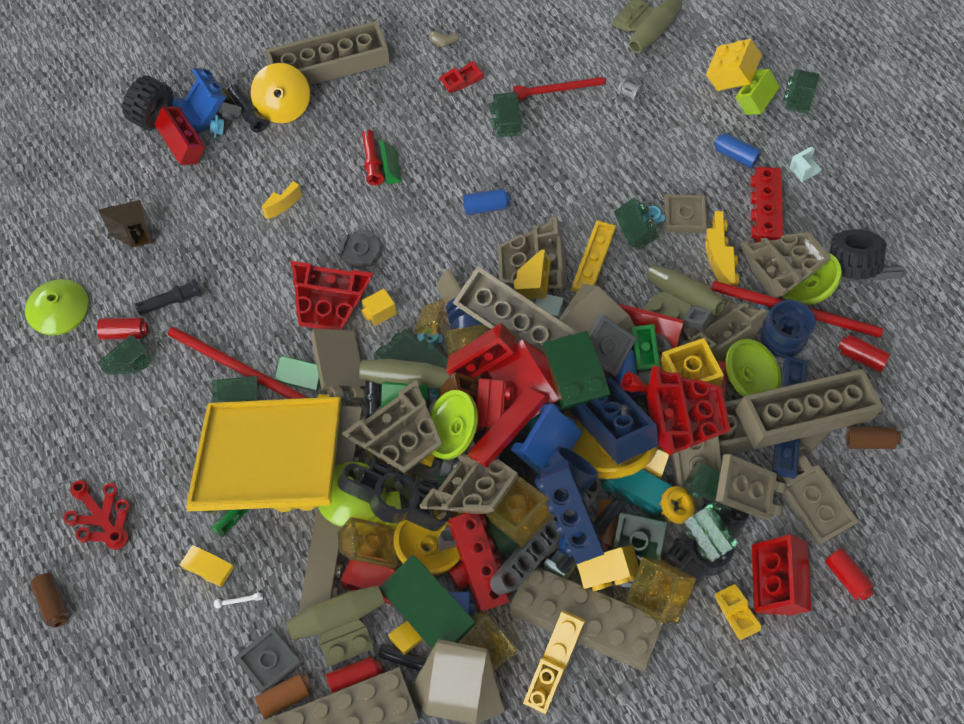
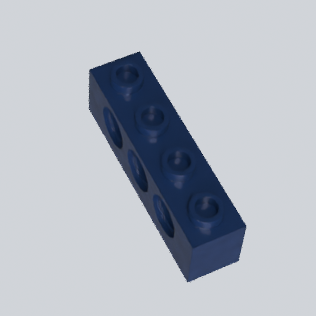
(562, 476)

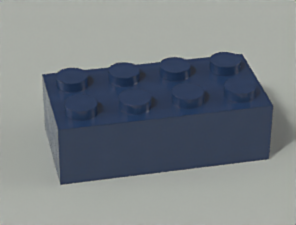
(618, 424)

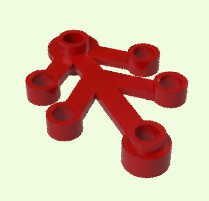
(99, 517)

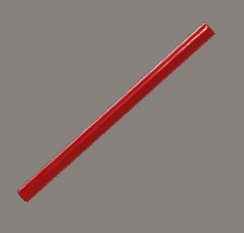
(819, 315)
(234, 364)

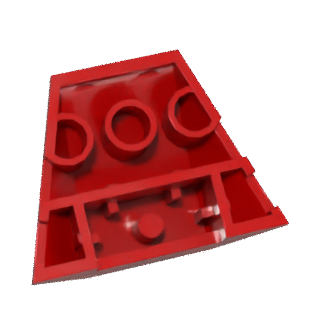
(326, 295)
(526, 369)
(685, 410)

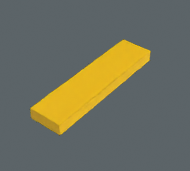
(594, 255)

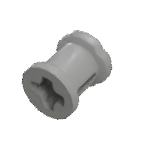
(636, 89)

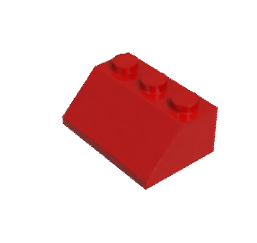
(664, 325)
(781, 576)

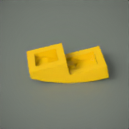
(278, 203)
(207, 566)
(737, 612)
(405, 637)

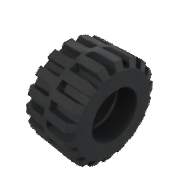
(145, 101)
(859, 253)

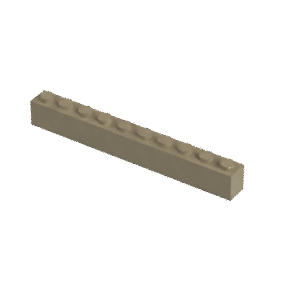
(324, 554)

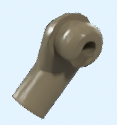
(441, 39)

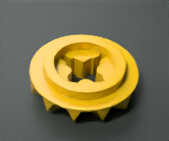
(685, 504)

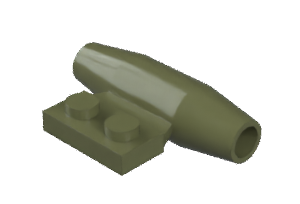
(646, 22)
(680, 294)
(403, 372)
(338, 624)

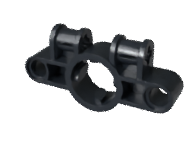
(369, 484)
(684, 558)

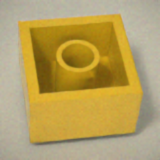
(734, 64)
(693, 362)
(615, 565)

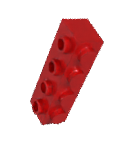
(767, 204)
(477, 559)

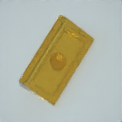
(430, 318)

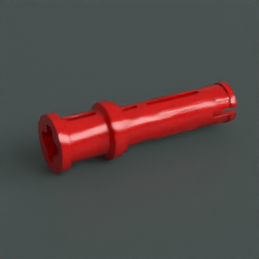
(372, 163)

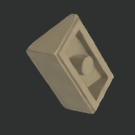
(448, 286)

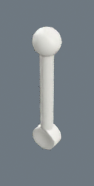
(219, 603)

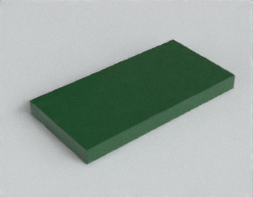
(426, 603)

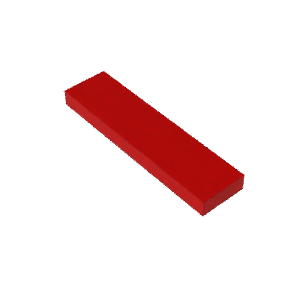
(507, 427)

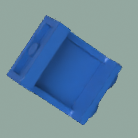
(202, 100)
(548, 433)

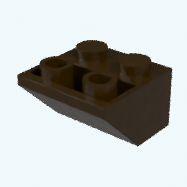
(128, 223)

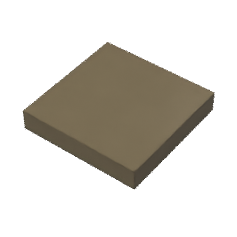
(685, 213)

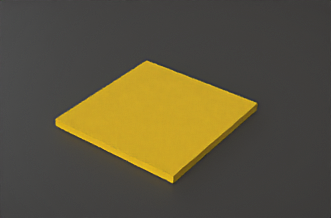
(266, 454)

